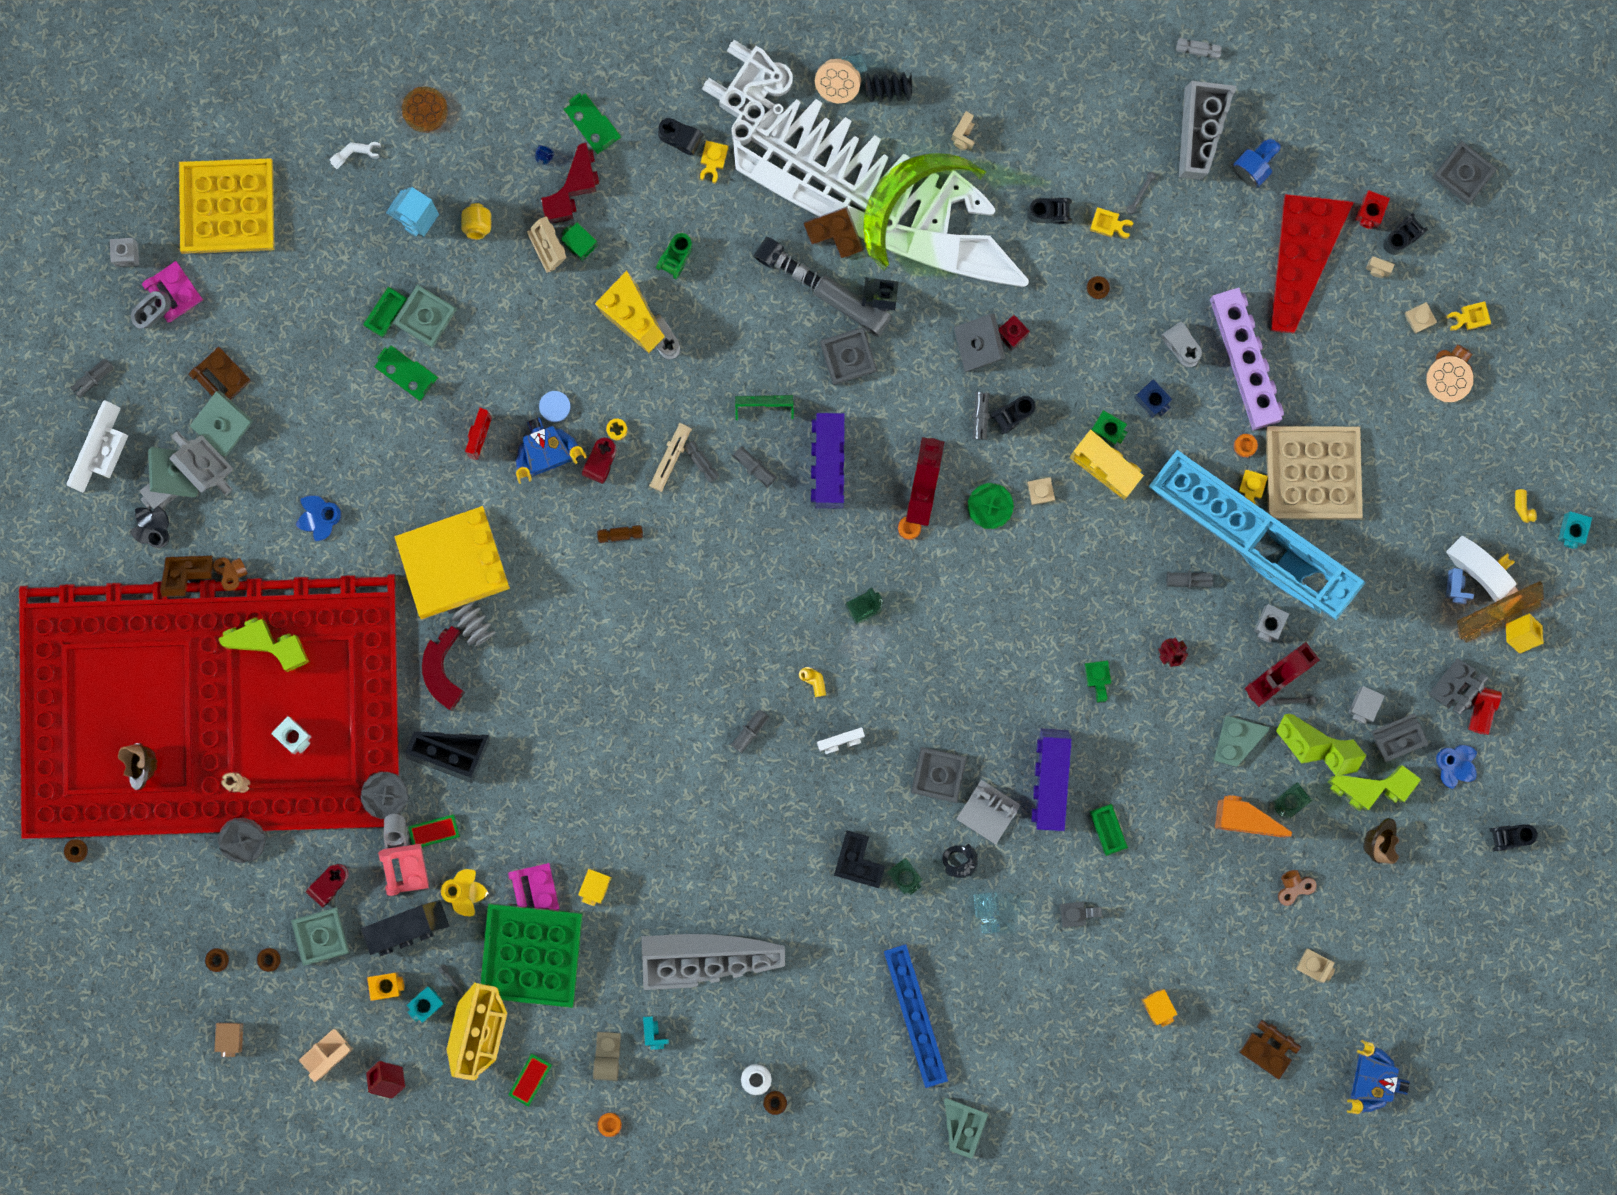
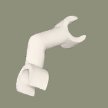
(340, 157)

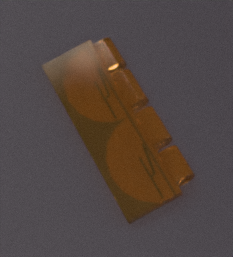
(1504, 609)

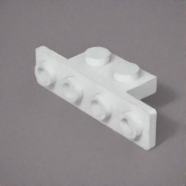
(100, 448)

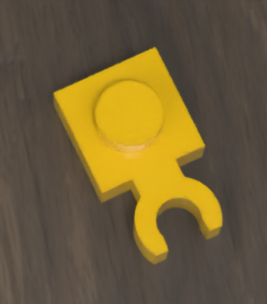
(713, 157)
(1107, 222)
(1472, 316)
(1252, 485)

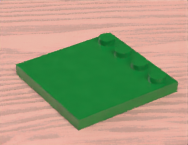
(532, 954)

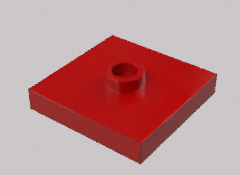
(478, 434)

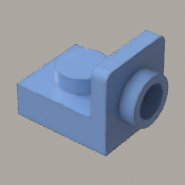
(1455, 583)

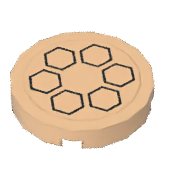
(837, 81)
(1449, 379)

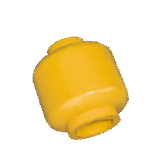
(476, 221)

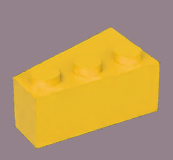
(1106, 465)

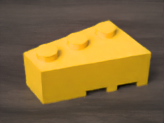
(629, 311)

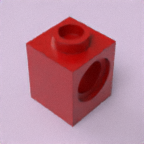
(1376, 201)

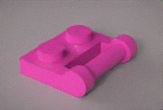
(178, 286)
(541, 886)

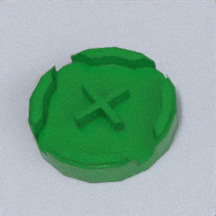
(990, 506)

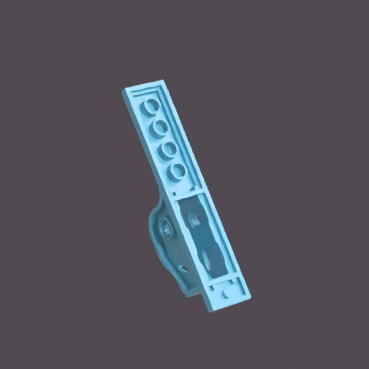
(1243, 526)

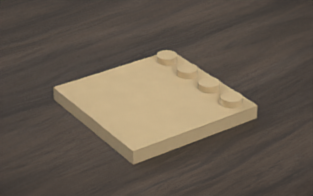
(1314, 473)

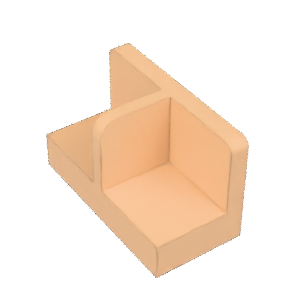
(325, 1055)

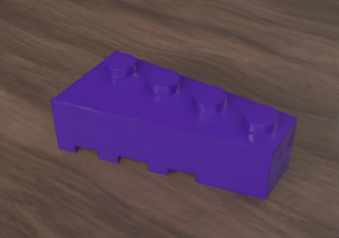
(829, 460)
(1053, 779)

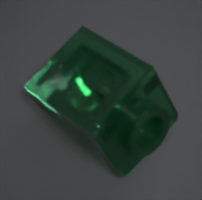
(865, 606)

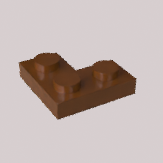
(836, 225)
(180, 569)

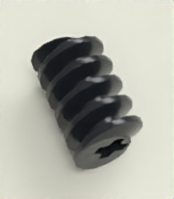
(889, 87)

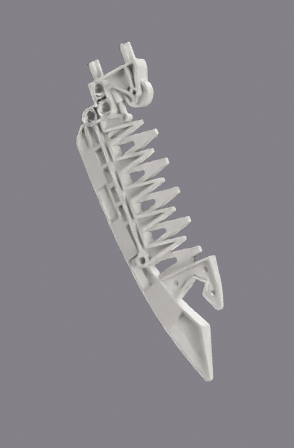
(924, 242)

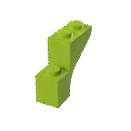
(257, 637)
(1312, 745)
(1365, 791)

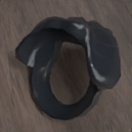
(965, 869)

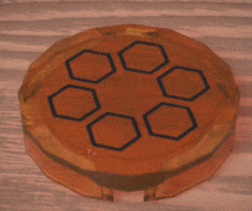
(424, 109)

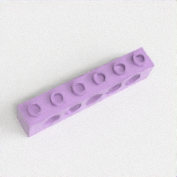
(1235, 349)

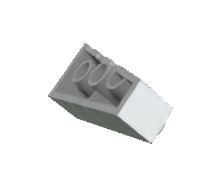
(1202, 125)

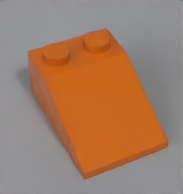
(1243, 817)

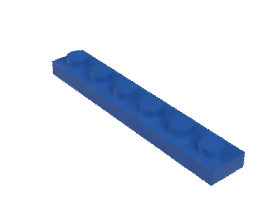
(915, 1016)

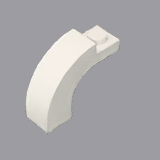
(1482, 567)

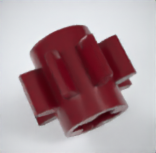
(1173, 652)

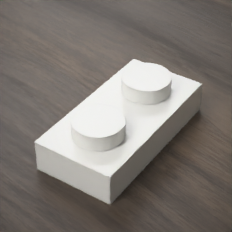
(831, 744)

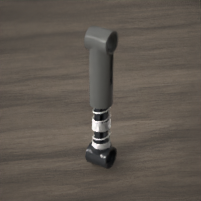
(872, 319)

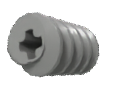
(472, 623)

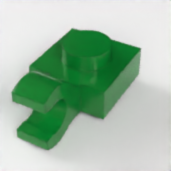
(1098, 676)

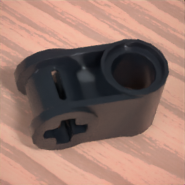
(682, 137)
(1055, 210)
(1407, 232)
(1013, 414)
(1509, 836)

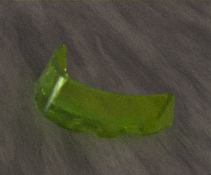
(893, 186)

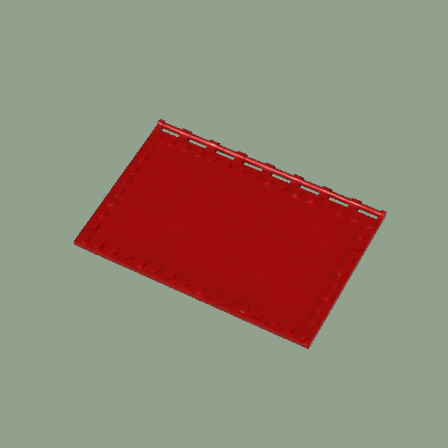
(160, 678)

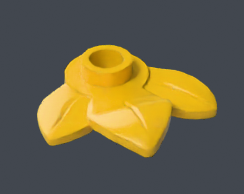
(467, 892)

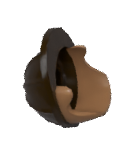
(139, 764)
(1381, 842)

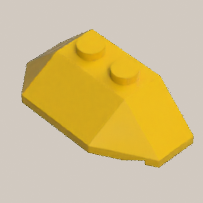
(476, 1031)

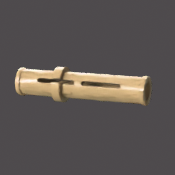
(683, 432)
(235, 782)

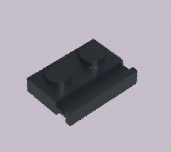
(880, 294)

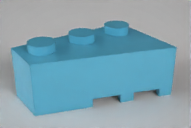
(413, 211)

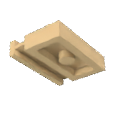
(546, 244)

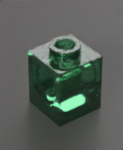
(1301, 797)
(895, 872)

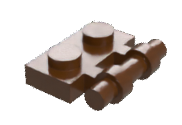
(1266, 1056)

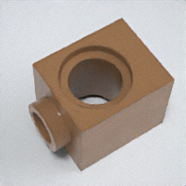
(228, 1038)

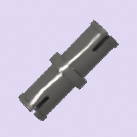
(981, 415)
(754, 466)

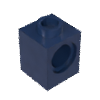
(1153, 388)

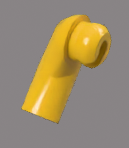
(1521, 507)
(814, 678)

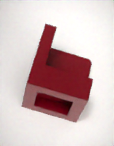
(385, 1079)

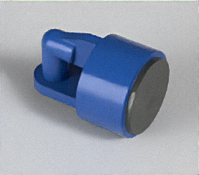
(1253, 165)

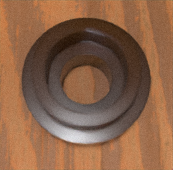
(1098, 294)
(83, 850)
(261, 959)
(224, 960)
(775, 1110)

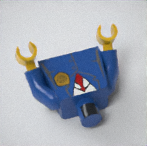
(545, 450)
(1375, 1080)

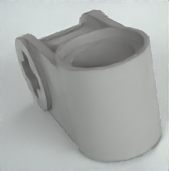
(669, 338)
(1179, 342)
(395, 831)

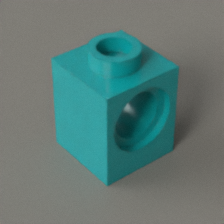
(1581, 522)
(435, 1001)

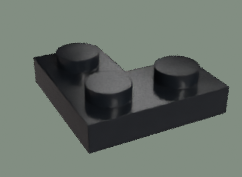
(853, 866)

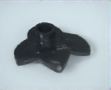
(149, 525)

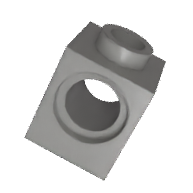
(124, 252)
(155, 499)
(1275, 614)
(1365, 705)

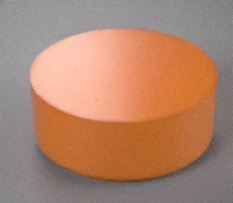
(1245, 445)
(908, 530)
(609, 1124)

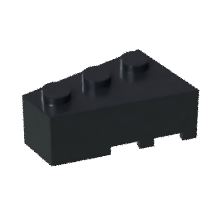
(448, 753)
(404, 928)

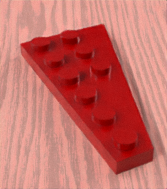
(1305, 244)

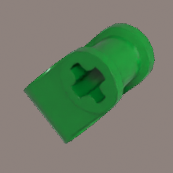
(674, 256)

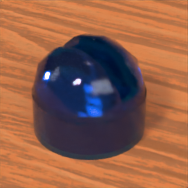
(544, 153)

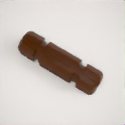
(620, 533)

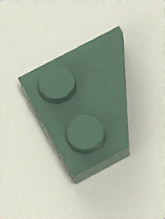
(1237, 740)
(964, 1127)

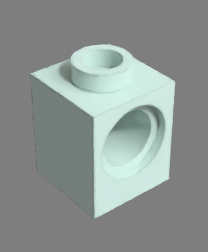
(285, 728)

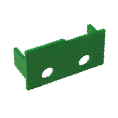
(592, 122)
(405, 372)
(766, 400)

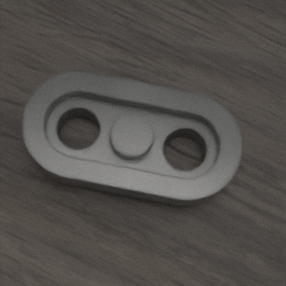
(151, 306)

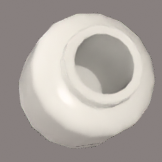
(756, 1079)

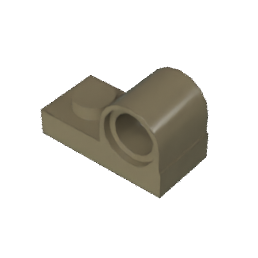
(607, 1056)

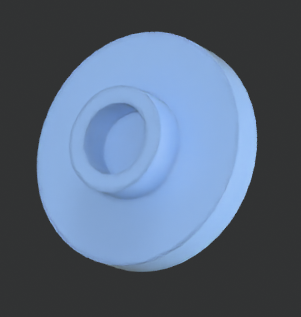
(554, 406)

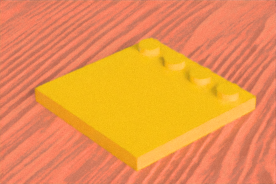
(226, 206)
(451, 562)

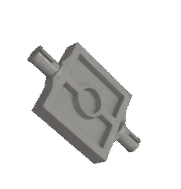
(201, 463)

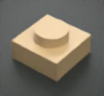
(1379, 268)
(1420, 317)
(1041, 491)

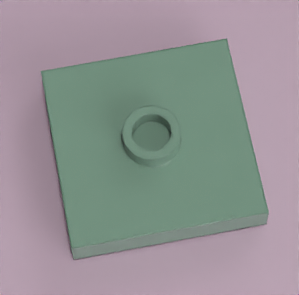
(425, 316)
(221, 423)
(165, 475)
(320, 936)

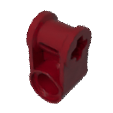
(599, 465)
(325, 887)

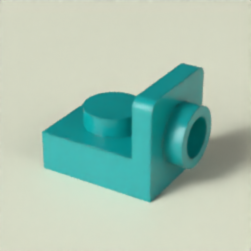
(650, 1030)

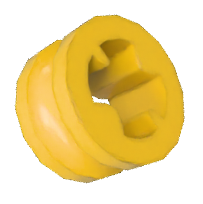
(612, 435)
(1505, 562)

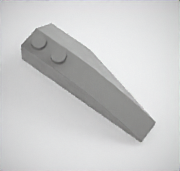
(696, 958)

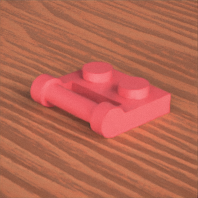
(411, 866)

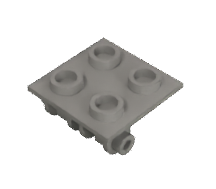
(988, 812)

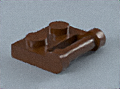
(224, 370)

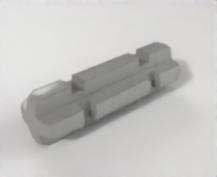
(1198, 48)

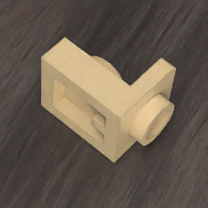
(964, 127)
(1316, 966)

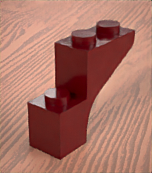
(579, 181)
(925, 481)

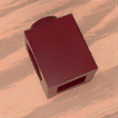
(1013, 332)

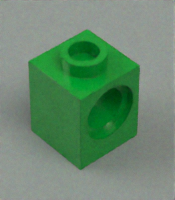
(579, 241)
(1105, 419)

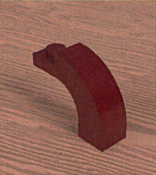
(433, 670)
(1281, 674)

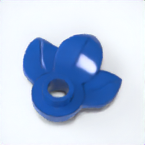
(315, 517)
(1460, 766)

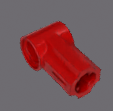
(1485, 706)

